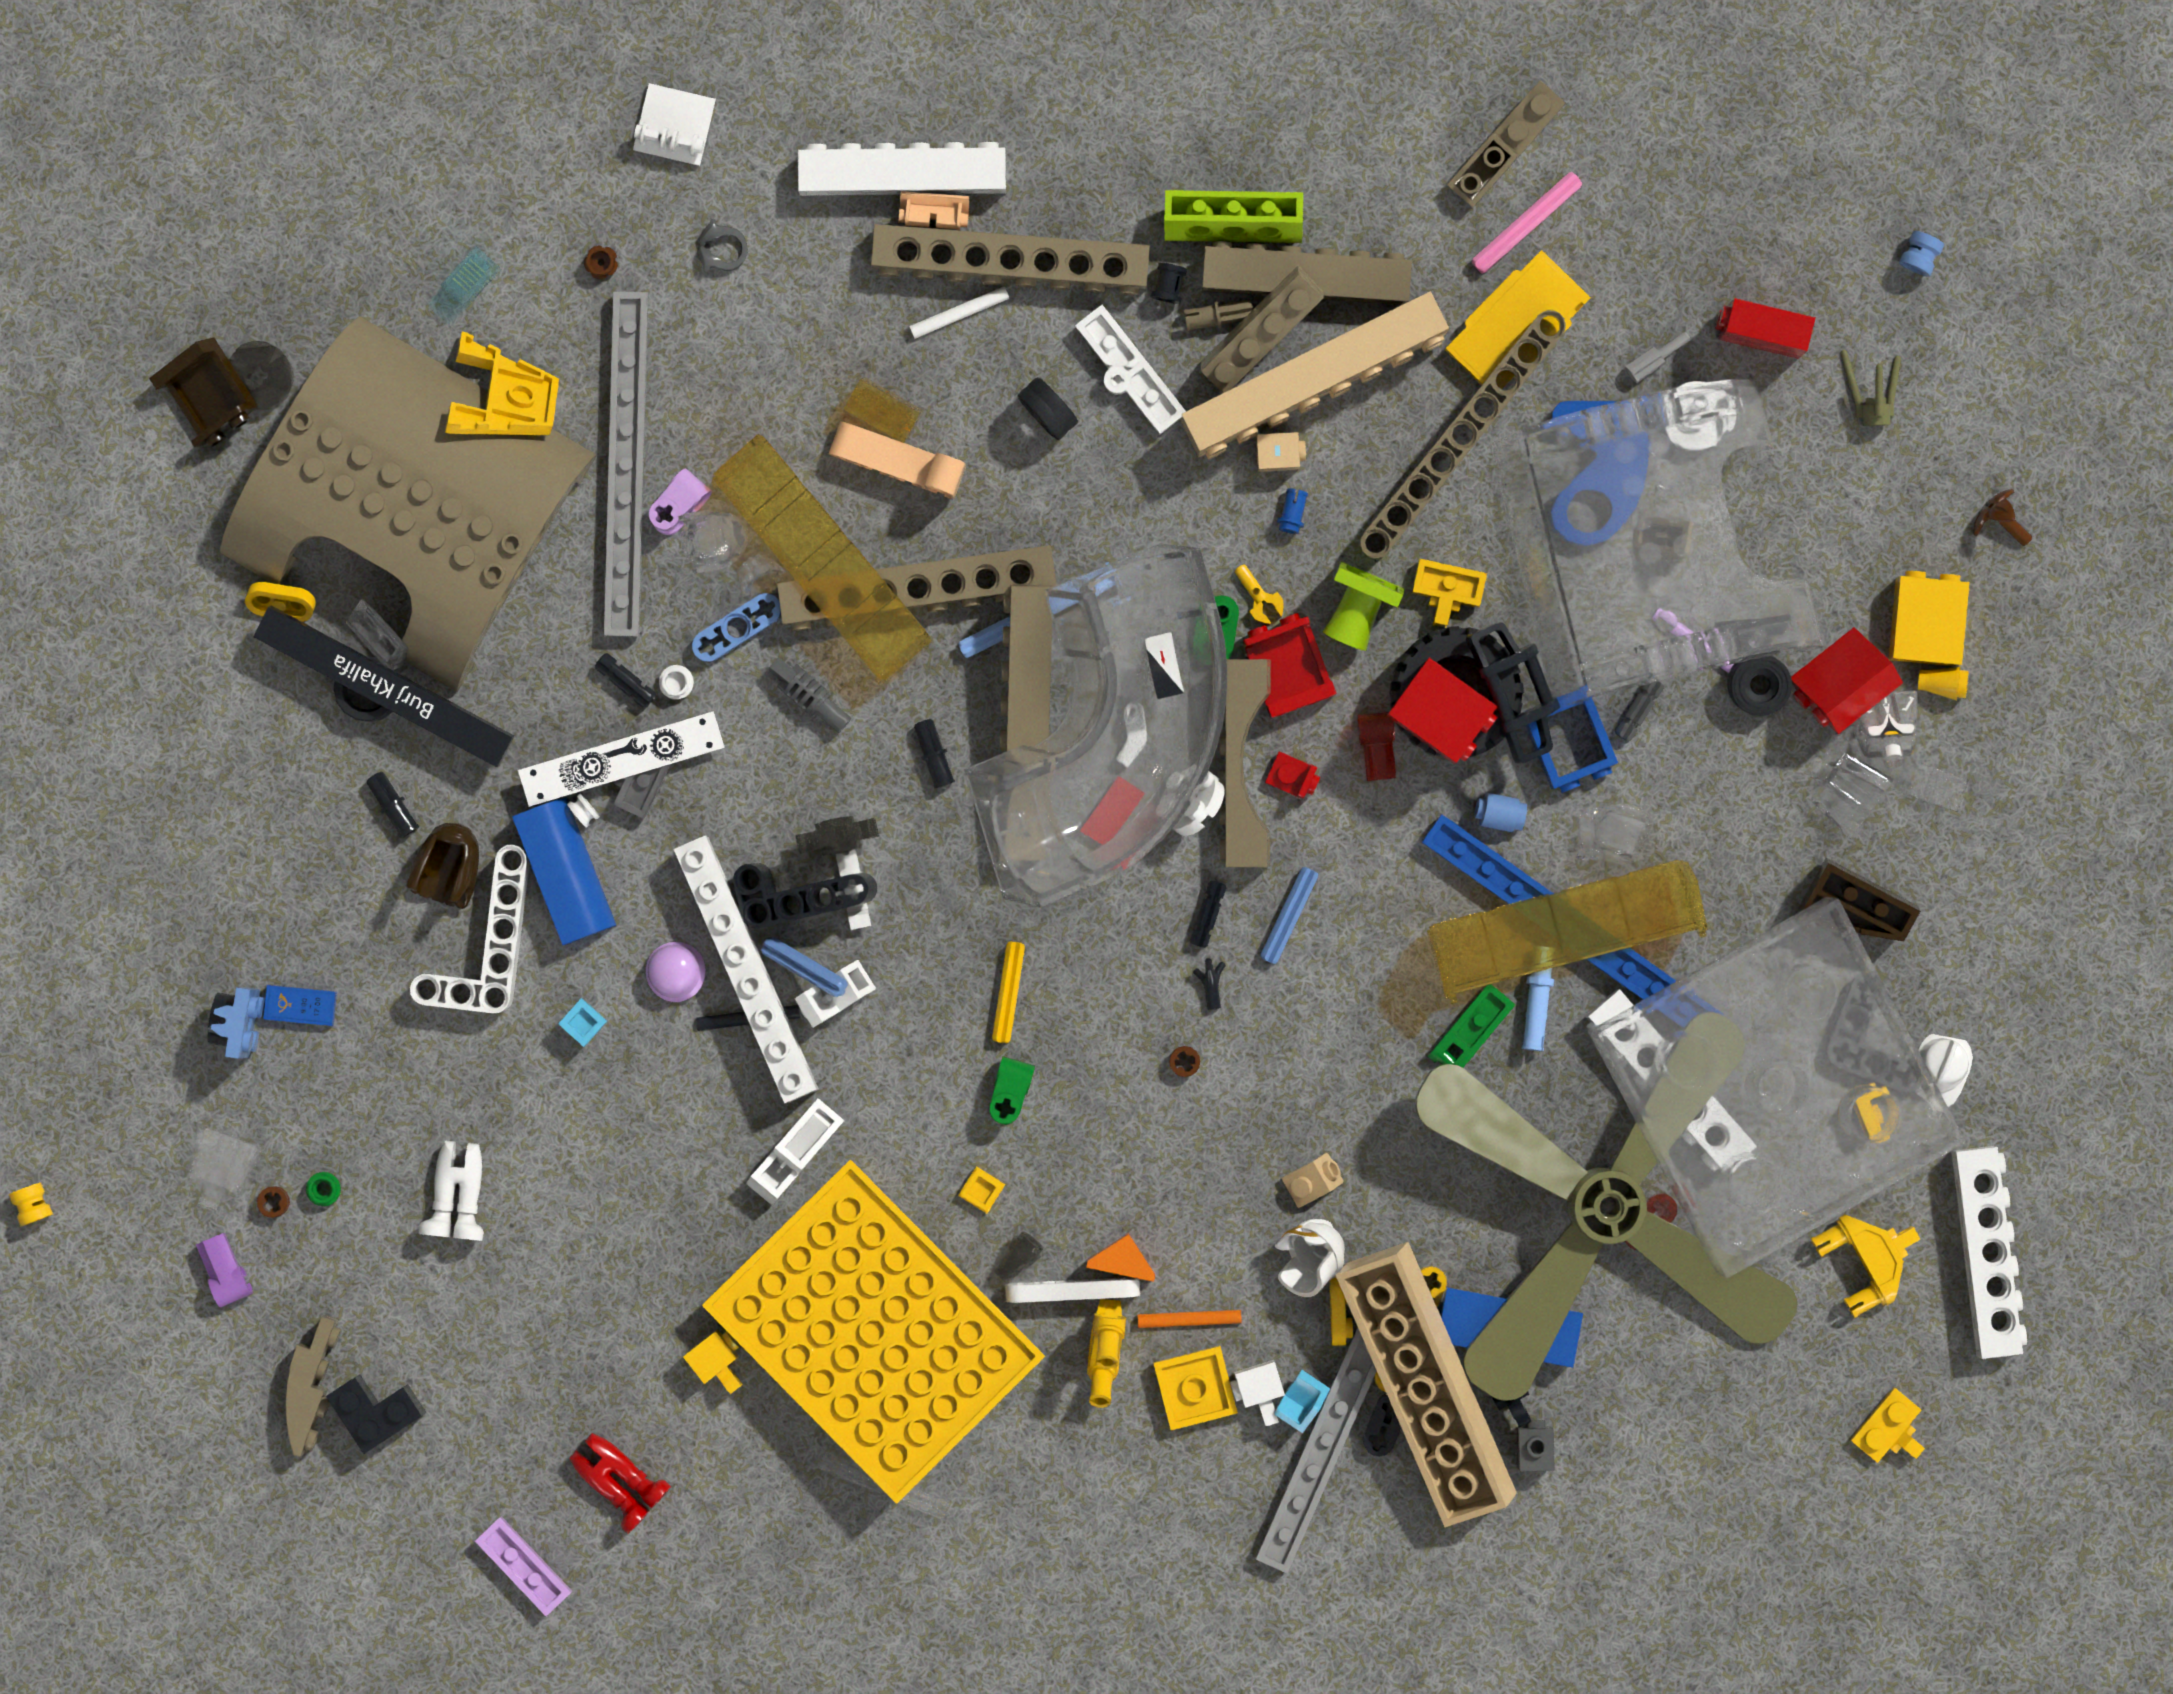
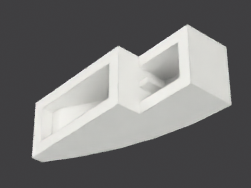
(794, 1152)

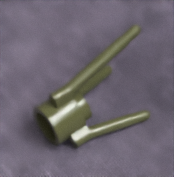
(1877, 409)

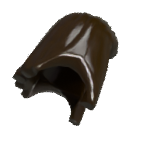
(446, 866)

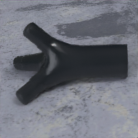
(1211, 983)

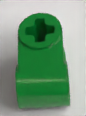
(1011, 1084)

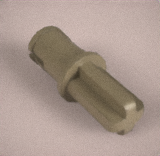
(1217, 314)

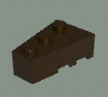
(1868, 906)

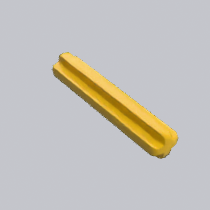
(1008, 992)

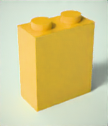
(1929, 619)

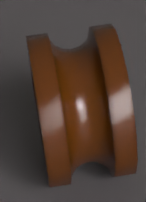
(1180, 1070)
(283, 1203)

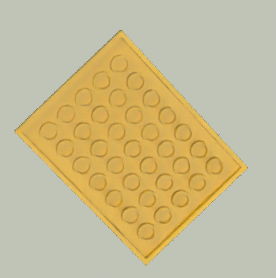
(873, 1331)

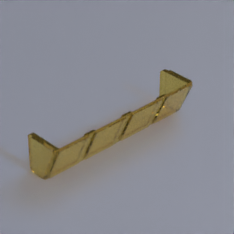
(821, 559)
(1566, 927)

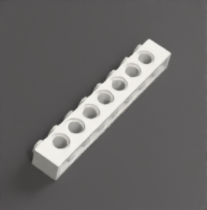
(746, 969)

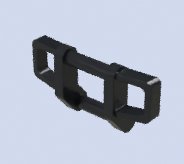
(1490, 672)

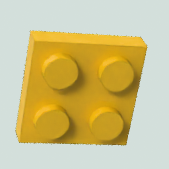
(1195, 1387)

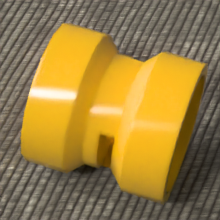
(30, 1204)

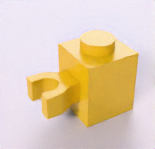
(713, 1357)

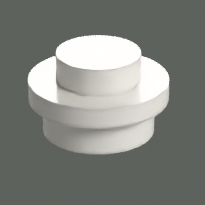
(676, 682)

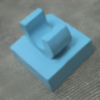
(583, 1022)

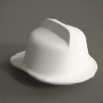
(1948, 1063)

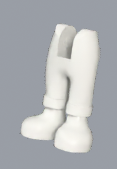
(444, 1186)

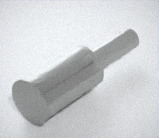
(1654, 358)

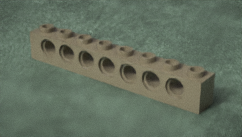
(890, 238)
(1036, 560)

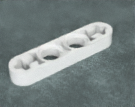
(1072, 1290)

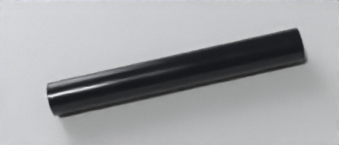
(737, 1019)

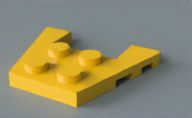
(518, 396)

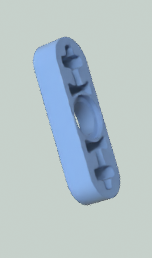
(719, 648)

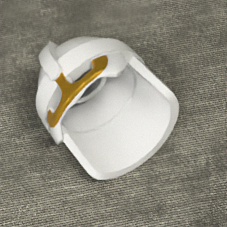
(1315, 1254)

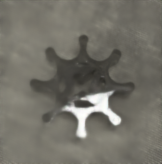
(837, 835)

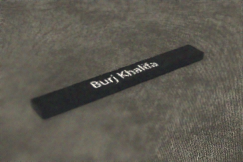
(383, 686)

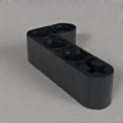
(807, 896)

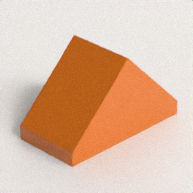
(1122, 1258)

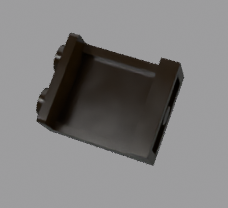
(207, 391)

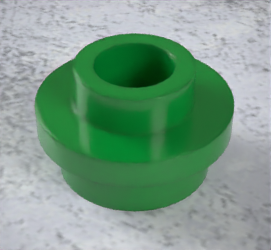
(312, 1189)

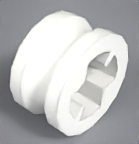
(583, 810)

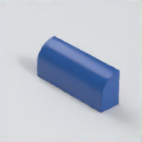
(564, 871)
(1468, 1312)

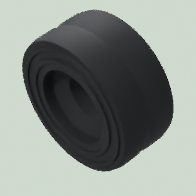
(1047, 408)
(1767, 702)

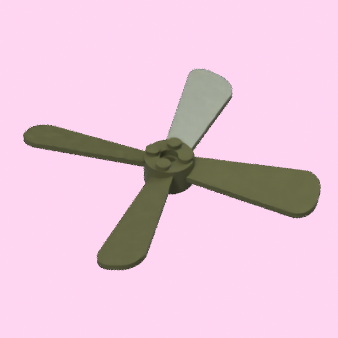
(1521, 1332)

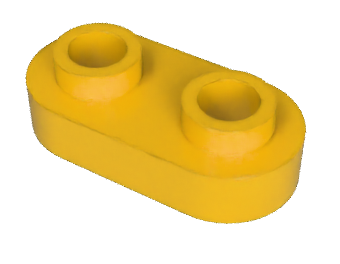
(291, 600)
(1340, 1325)

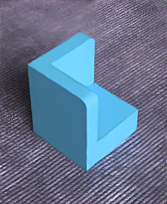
(1302, 1401)

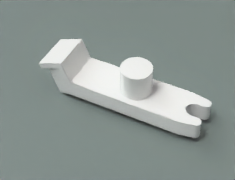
(858, 914)

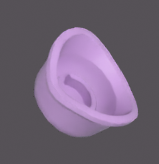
(675, 971)

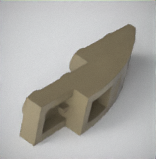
(1506, 143)
(303, 1397)

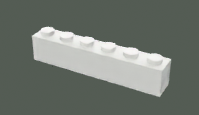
(897, 170)

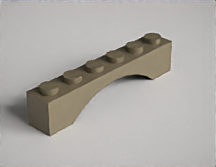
(1246, 835)

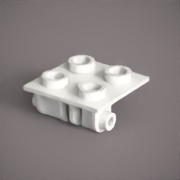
(674, 124)

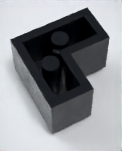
(371, 1420)

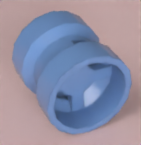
(1921, 253)

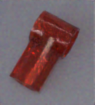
(1377, 739)

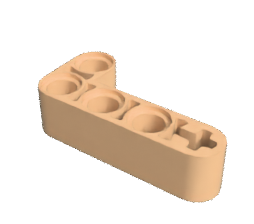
(897, 459)

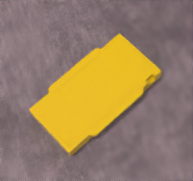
(1508, 314)

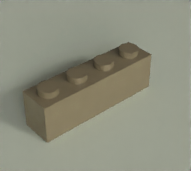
(1261, 329)

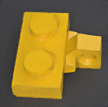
(1448, 588)
(1889, 1428)

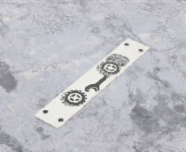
(621, 758)

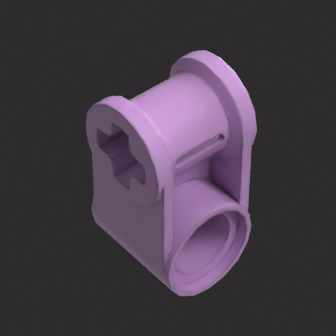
(682, 496)

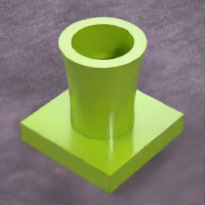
(1359, 605)

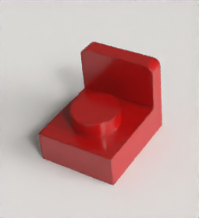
(1293, 776)

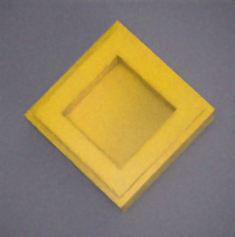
(981, 1189)

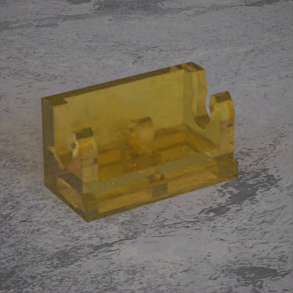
(883, 409)

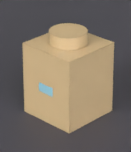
(1279, 452)

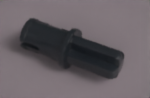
(933, 753)
(392, 804)

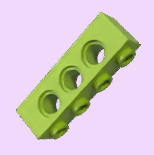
(1233, 216)

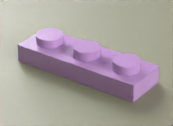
(523, 1566)

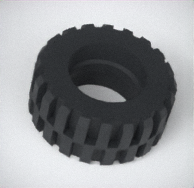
(1451, 645)

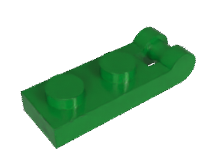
(1473, 1027)

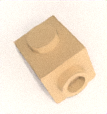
(1313, 1180)

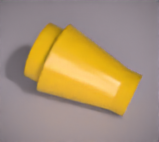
(1944, 682)

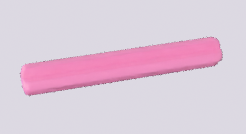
(1526, 222)

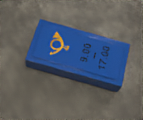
(300, 1005)

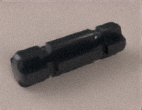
(625, 680)
(1208, 914)

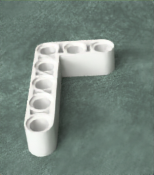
(493, 945)

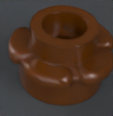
(594, 255)

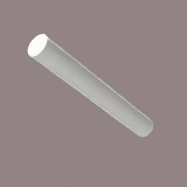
(959, 312)

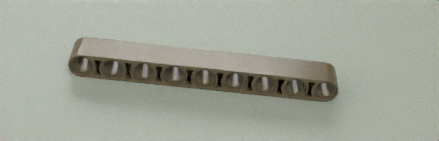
(1469, 418)

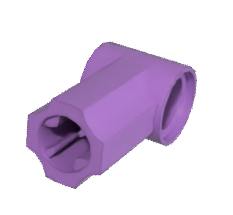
(225, 1274)

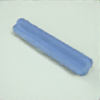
(1289, 915)
(804, 967)

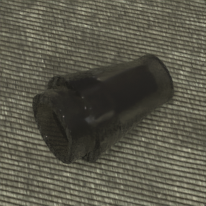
(1020, 1255)

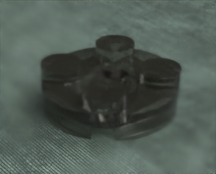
(271, 360)

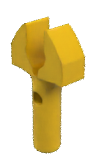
(1258, 595)

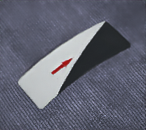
(1164, 665)

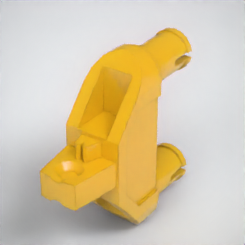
(1880, 1254)
(1104, 1350)

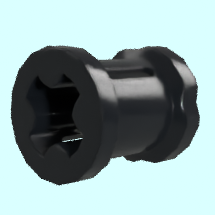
(1169, 283)

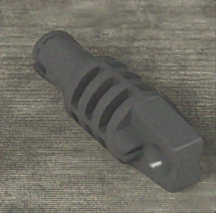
(809, 694)

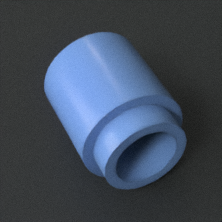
(1500, 812)

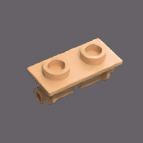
(947, 210)

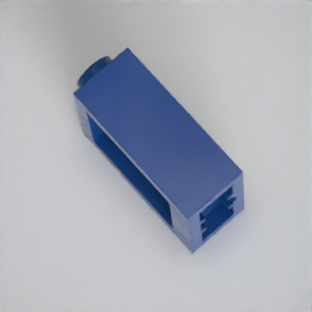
(1597, 769)

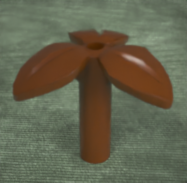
(2002, 512)

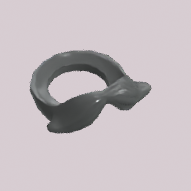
(709, 260)

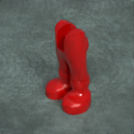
(600, 1479)

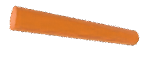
(1189, 1318)

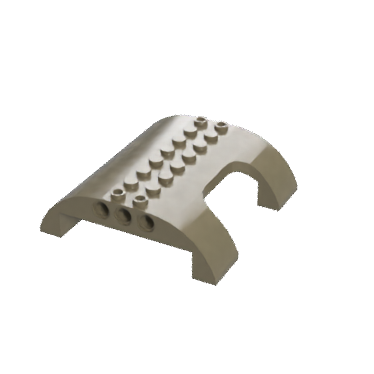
(378, 474)

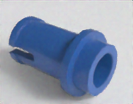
(1292, 513)

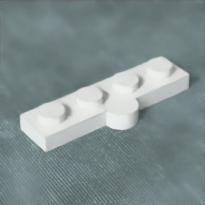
(1129, 370)

